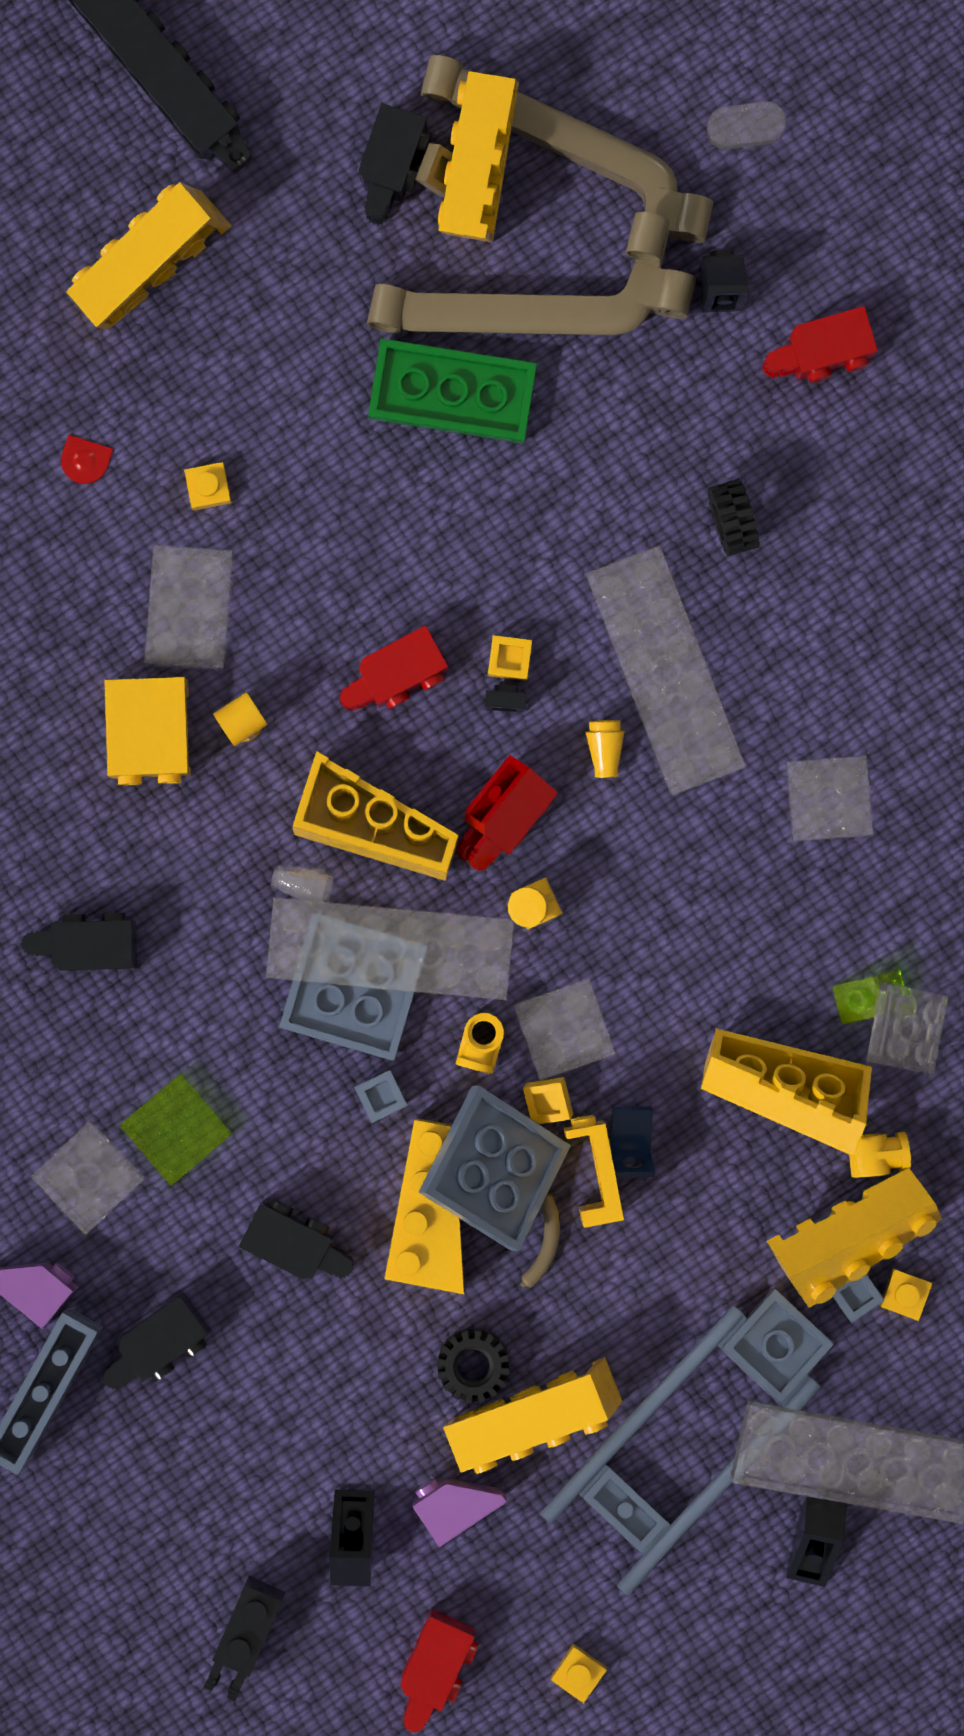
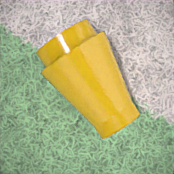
(605, 746)

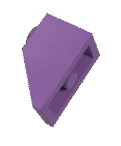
(37, 1289)
(454, 1506)

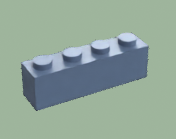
(45, 1388)

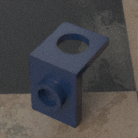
(632, 1140)

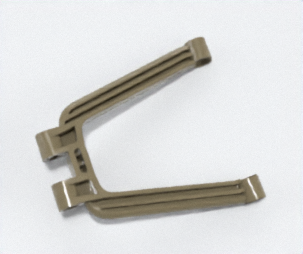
(648, 288)

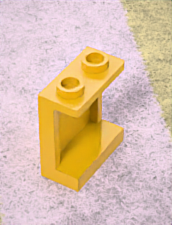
(147, 729)
(610, 1208)

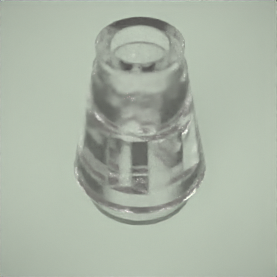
(303, 882)

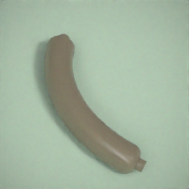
(549, 1245)

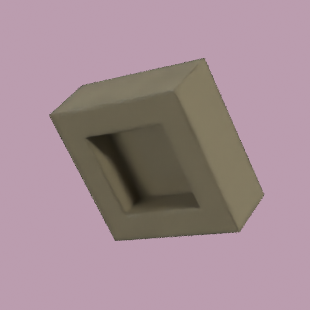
(433, 168)

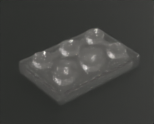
(189, 607)

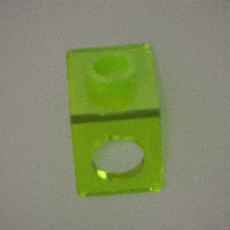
(859, 998)

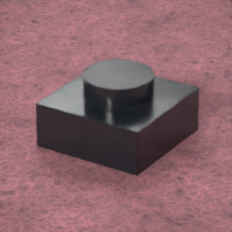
(505, 699)

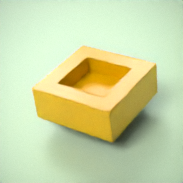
(207, 486)
(509, 658)
(548, 1100)
(905, 1294)
(578, 1673)

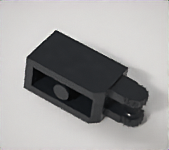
(390, 159)
(86, 945)
(294, 1244)
(157, 1342)
(245, 1633)

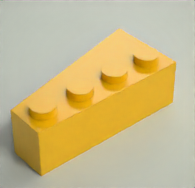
(478, 156)
(146, 254)
(367, 821)
(791, 1086)
(425, 1235)

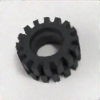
(733, 517)
(467, 1389)

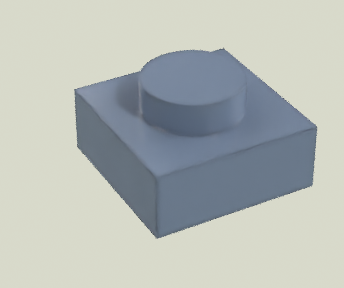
(381, 1096)
(857, 1298)

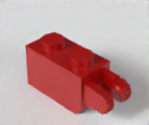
(823, 347)
(396, 671)
(503, 813)
(434, 1667)

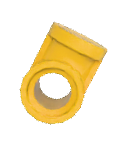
(240, 719)
(533, 904)
(477, 1055)
(879, 1154)

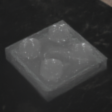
(829, 798)
(907, 1028)
(564, 1029)
(88, 1177)

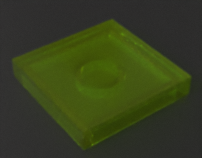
(176, 1129)

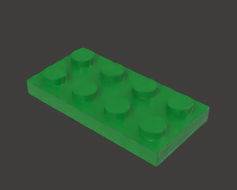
(452, 391)

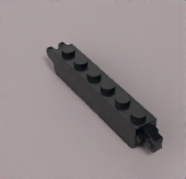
(167, 79)

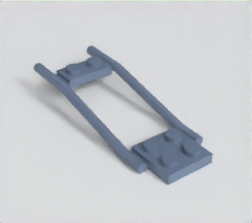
(773, 1348)

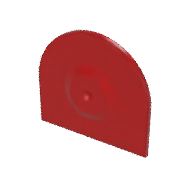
(84, 460)

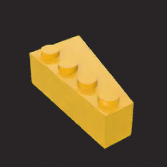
(855, 1237)
(534, 1418)

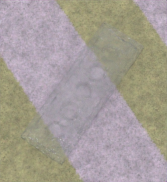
(665, 670)
(389, 948)
(850, 1462)

